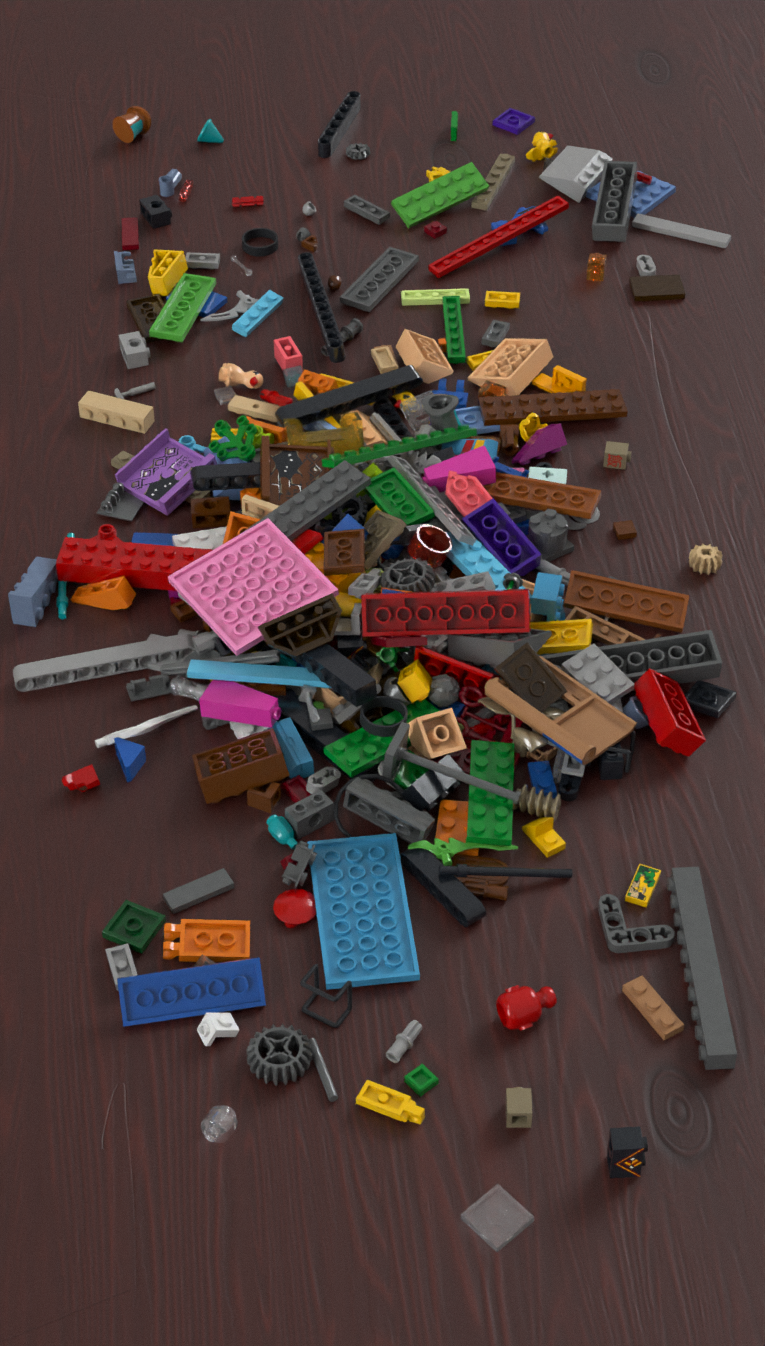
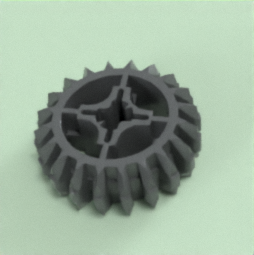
(409, 576)
(278, 1045)

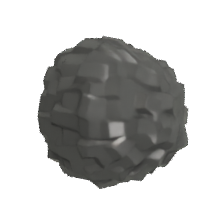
(444, 690)

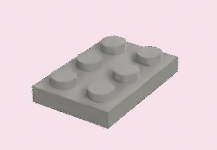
(598, 674)

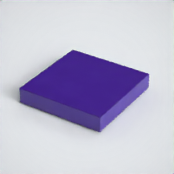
(513, 121)

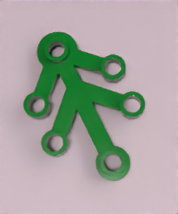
(245, 451)

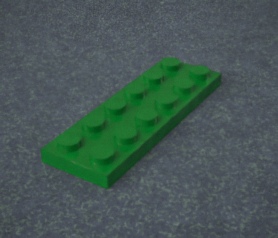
(363, 750)
(488, 813)

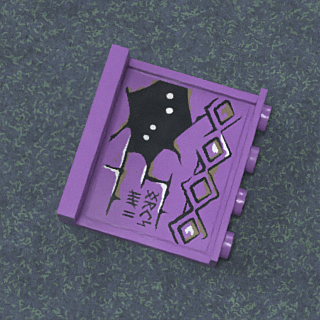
(162, 473)

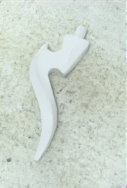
(144, 727)

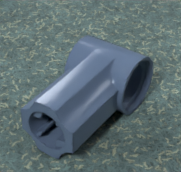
(169, 182)

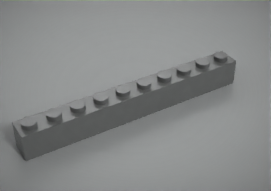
(701, 969)

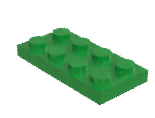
(398, 498)

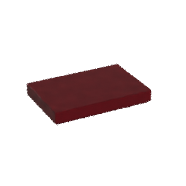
(399, 641)

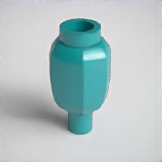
(281, 831)

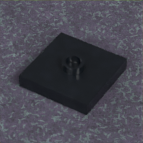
(709, 698)

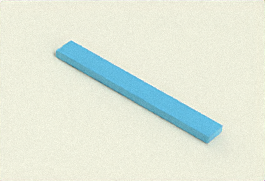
(253, 673)

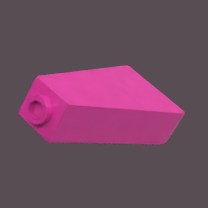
(472, 463)
(239, 704)

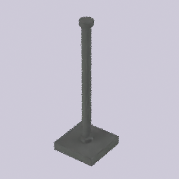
(397, 752)

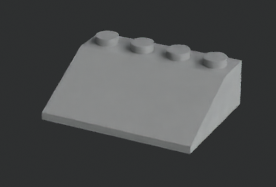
(575, 171)

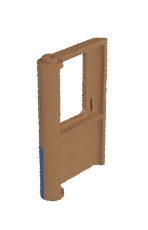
(582, 730)

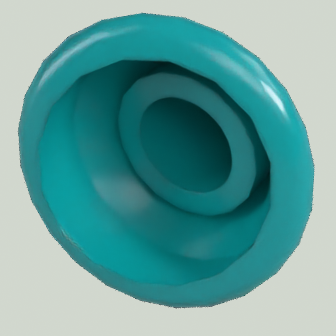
(210, 133)

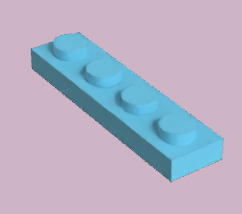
(257, 313)

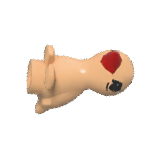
(234, 375)

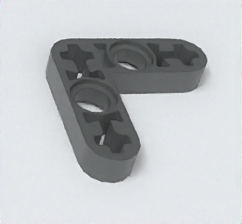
(622, 933)

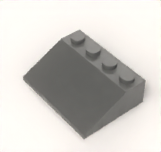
(493, 647)

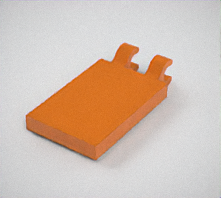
(213, 938)

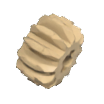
(705, 559)

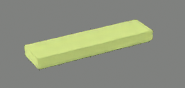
(432, 297)

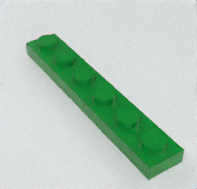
(453, 329)

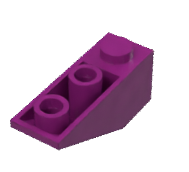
(542, 441)

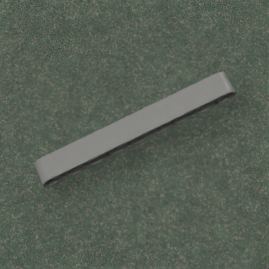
(98, 662)

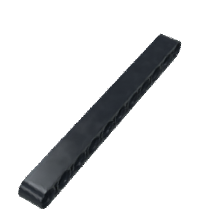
(321, 308)

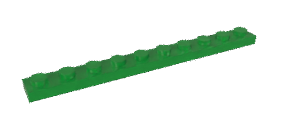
(395, 447)

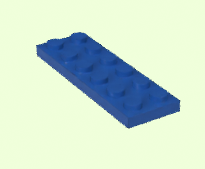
(191, 991)

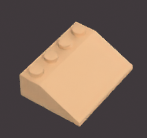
(513, 364)

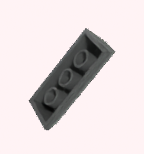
(387, 811)

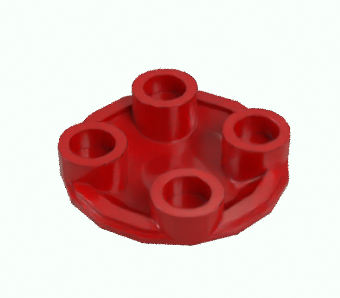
(295, 907)

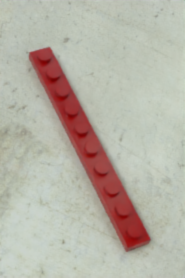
(498, 236)

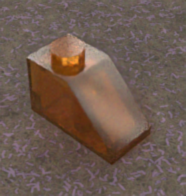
(596, 266)

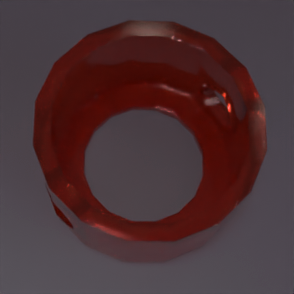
(431, 545)

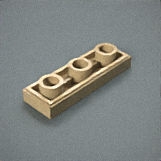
(253, 408)

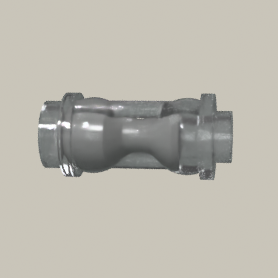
(184, 687)

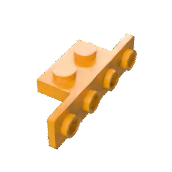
(562, 381)

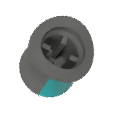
(441, 411)

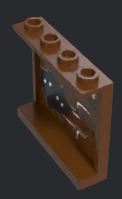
(289, 469)

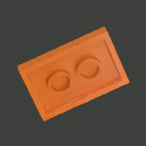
(453, 823)

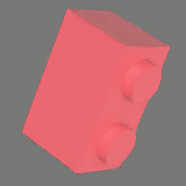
(287, 353)

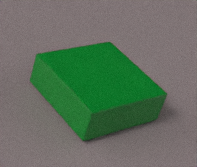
(421, 1080)

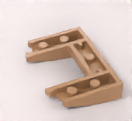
(603, 630)

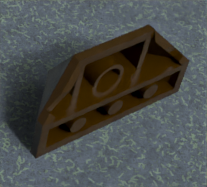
(303, 627)

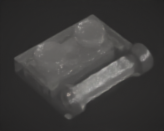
(413, 408)

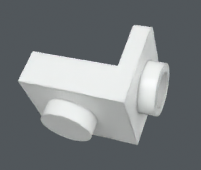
(436, 642)
(217, 1025)

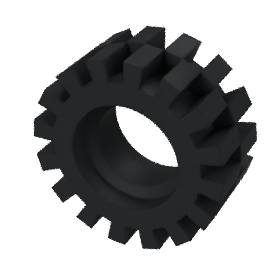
(355, 503)

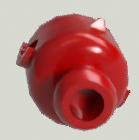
(523, 1006)

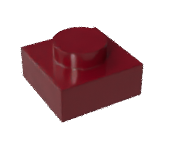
(435, 229)

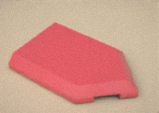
(466, 492)

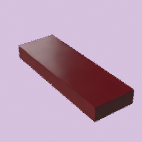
(130, 233)

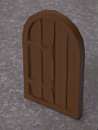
(481, 862)

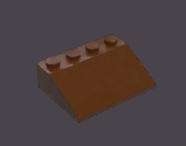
(240, 766)

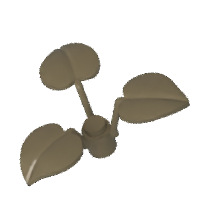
(523, 738)

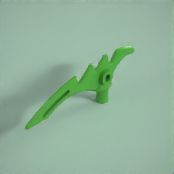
(445, 851)

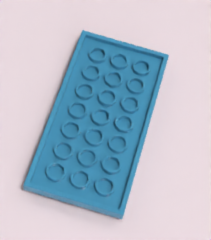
(363, 912)

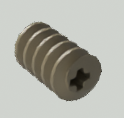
(538, 803)

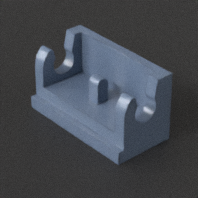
(124, 268)

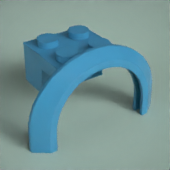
(547, 597)

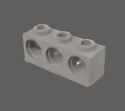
(478, 581)

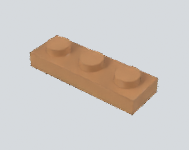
(653, 1007)

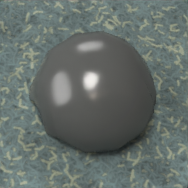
(393, 690)

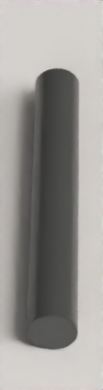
(323, 1071)

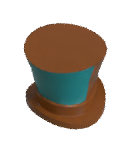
(131, 124)

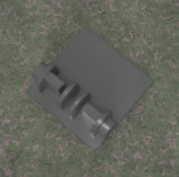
(120, 504)

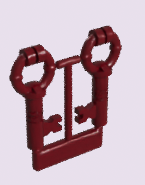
(467, 732)

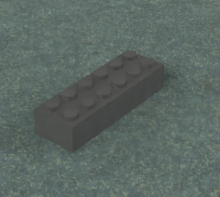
(614, 201)

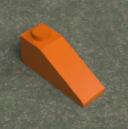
(107, 594)

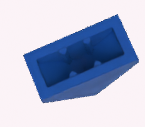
(130, 756)

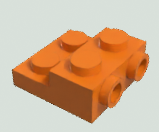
(317, 383)

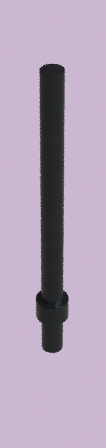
(463, 870)

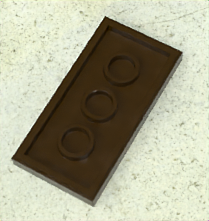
(145, 312)

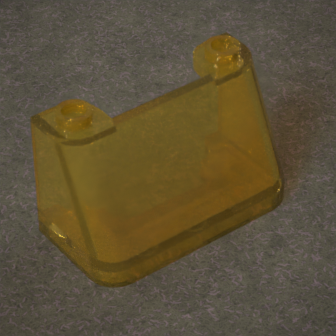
(343, 439)

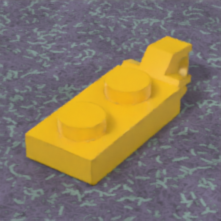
(390, 1103)

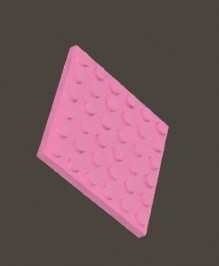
(250, 584)

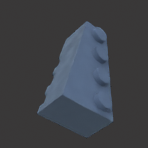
(33, 592)

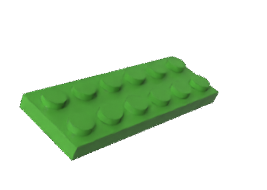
(440, 195)
(182, 307)

